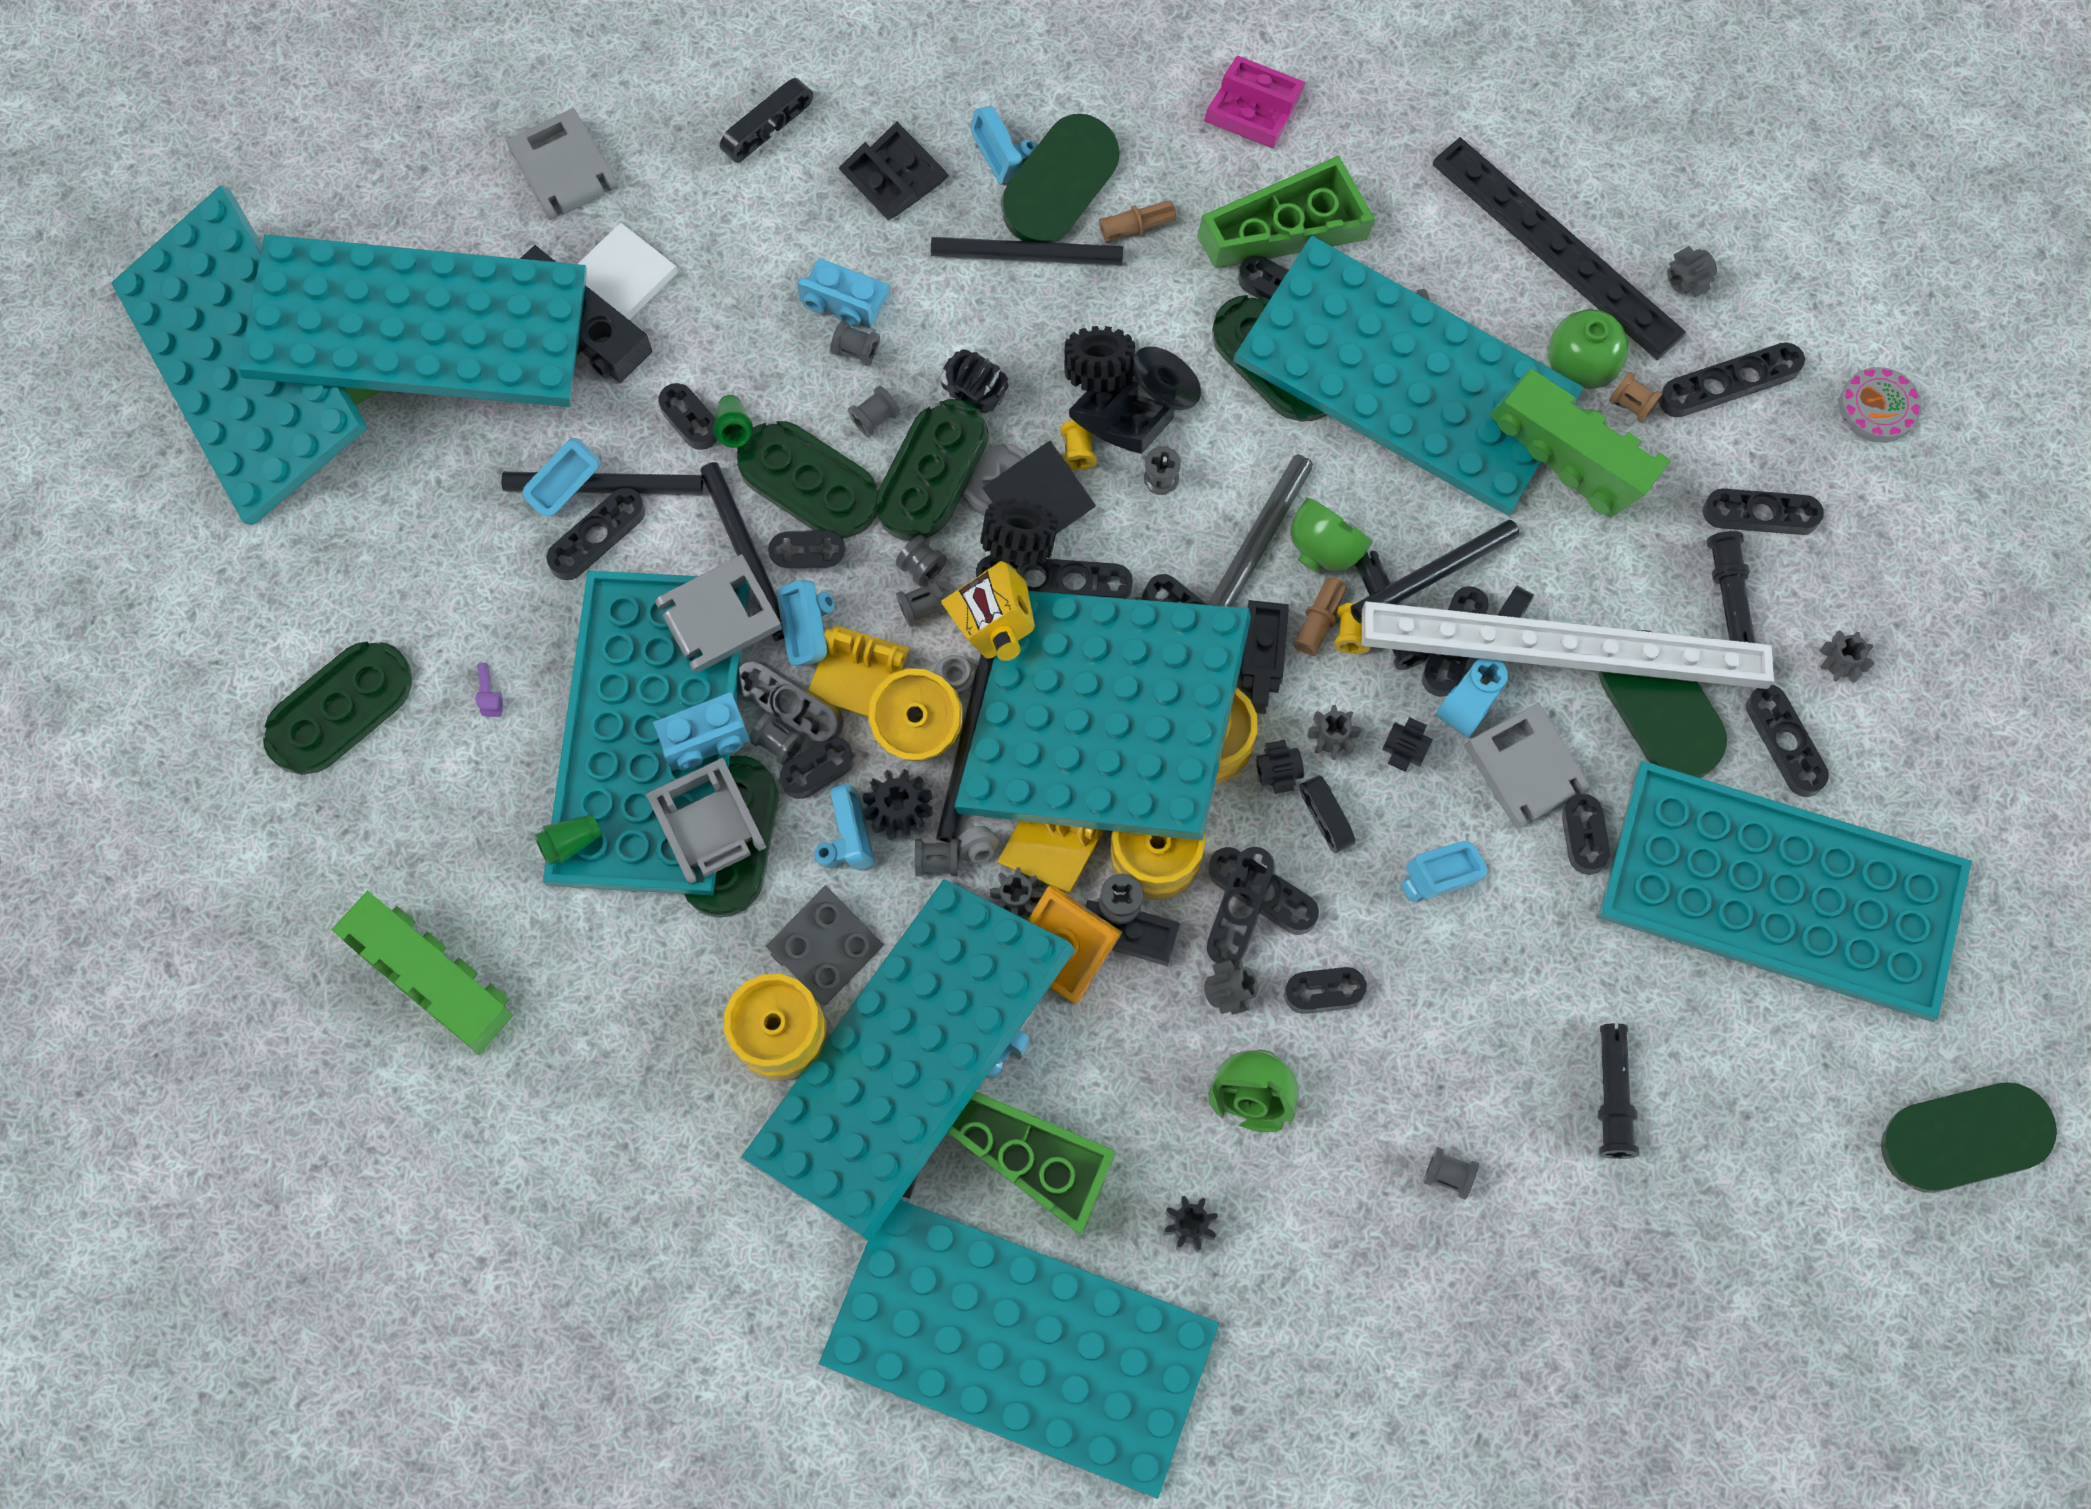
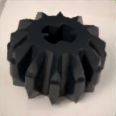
(974, 380)
(882, 810)

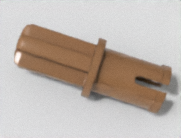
(1136, 220)
(1320, 616)

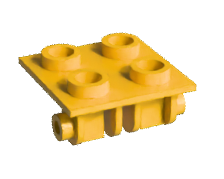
(855, 668)
(1050, 852)

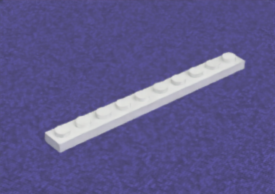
(1567, 645)

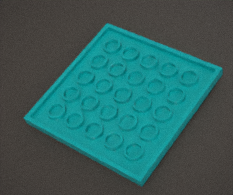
(1108, 716)

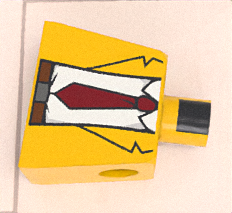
(993, 611)

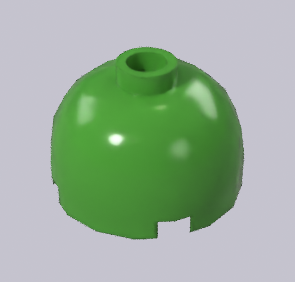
(1588, 348)
(1326, 538)
(1255, 1088)

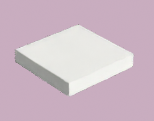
(626, 271)

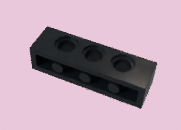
(627, 342)

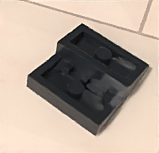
(893, 171)
(1121, 416)
(1045, 480)

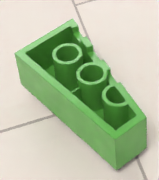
(1286, 214)
(1577, 444)
(424, 972)
(1037, 1157)

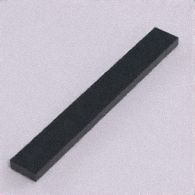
(1558, 248)

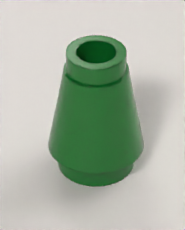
(732, 423)
(566, 838)

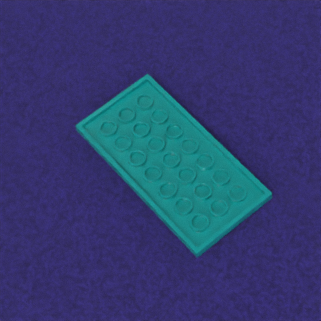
(192, 313)
(414, 321)
(1396, 371)
(611, 755)
(1786, 890)
(907, 1057)
(1021, 1346)

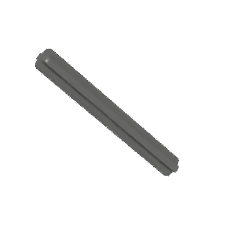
(1262, 532)

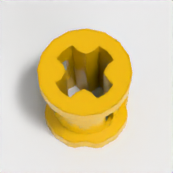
(1078, 446)
(1350, 632)

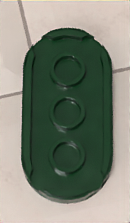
(1060, 179)
(1231, 333)
(931, 469)
(808, 479)
(337, 707)
(1669, 720)
(737, 883)
(1969, 1137)

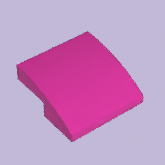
(1254, 101)

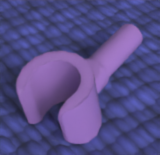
(488, 702)

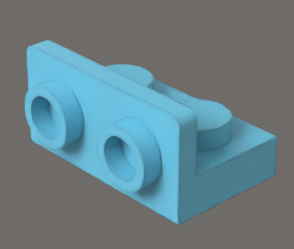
(843, 293)
(701, 732)

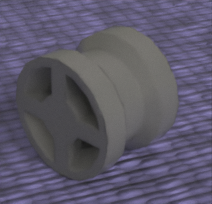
(920, 560)
(1116, 907)

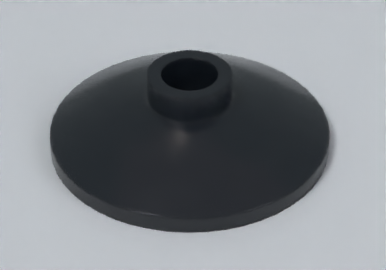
(1166, 378)

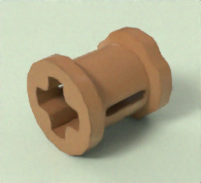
(1635, 397)

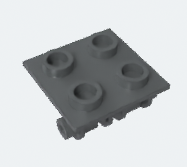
(824, 945)

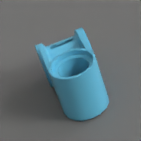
(1471, 699)

